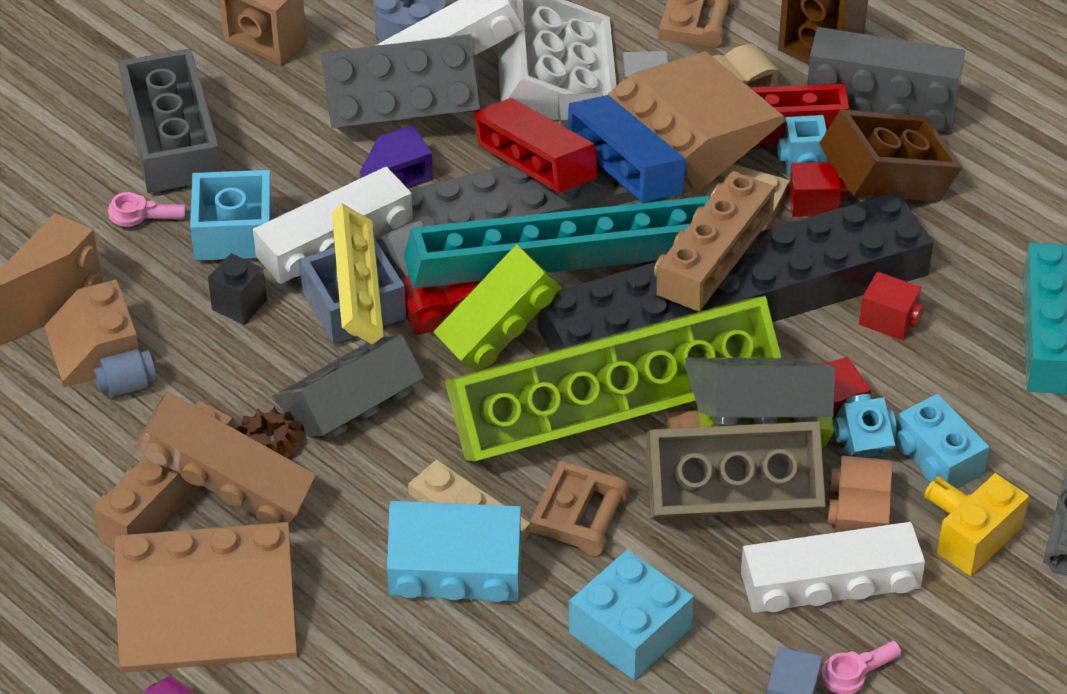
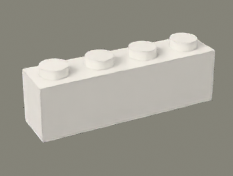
(486, 19)
(310, 226)
(832, 567)

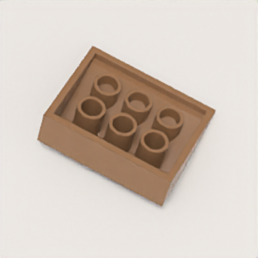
(699, 113)
(204, 597)

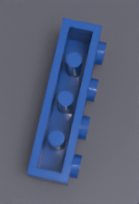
(629, 149)

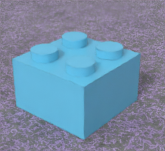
(227, 210)
(630, 614)

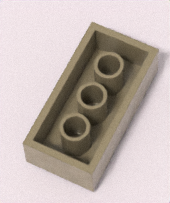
(735, 469)

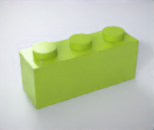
(497, 309)

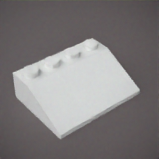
(556, 53)

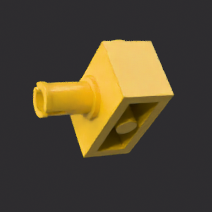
(978, 521)

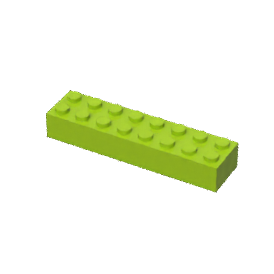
(601, 379)

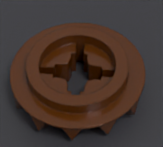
(286, 430)

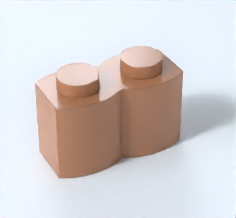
(862, 493)

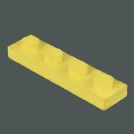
(357, 274)

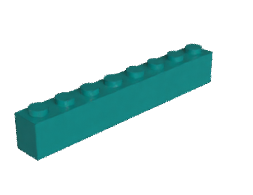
(554, 240)

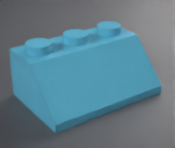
(454, 551)

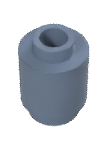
(125, 372)

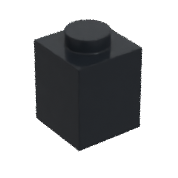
(237, 288)

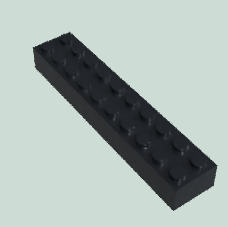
(792, 265)

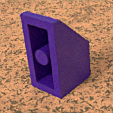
(404, 156)

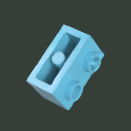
(941, 442)

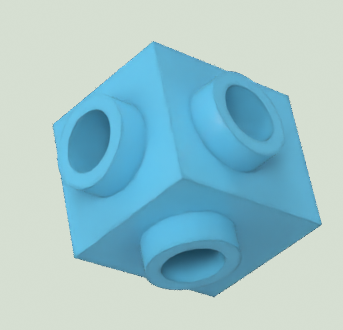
(800, 148)
(865, 427)

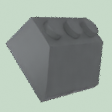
(351, 387)
(762, 389)

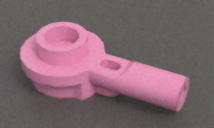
(131, 209)
(846, 671)

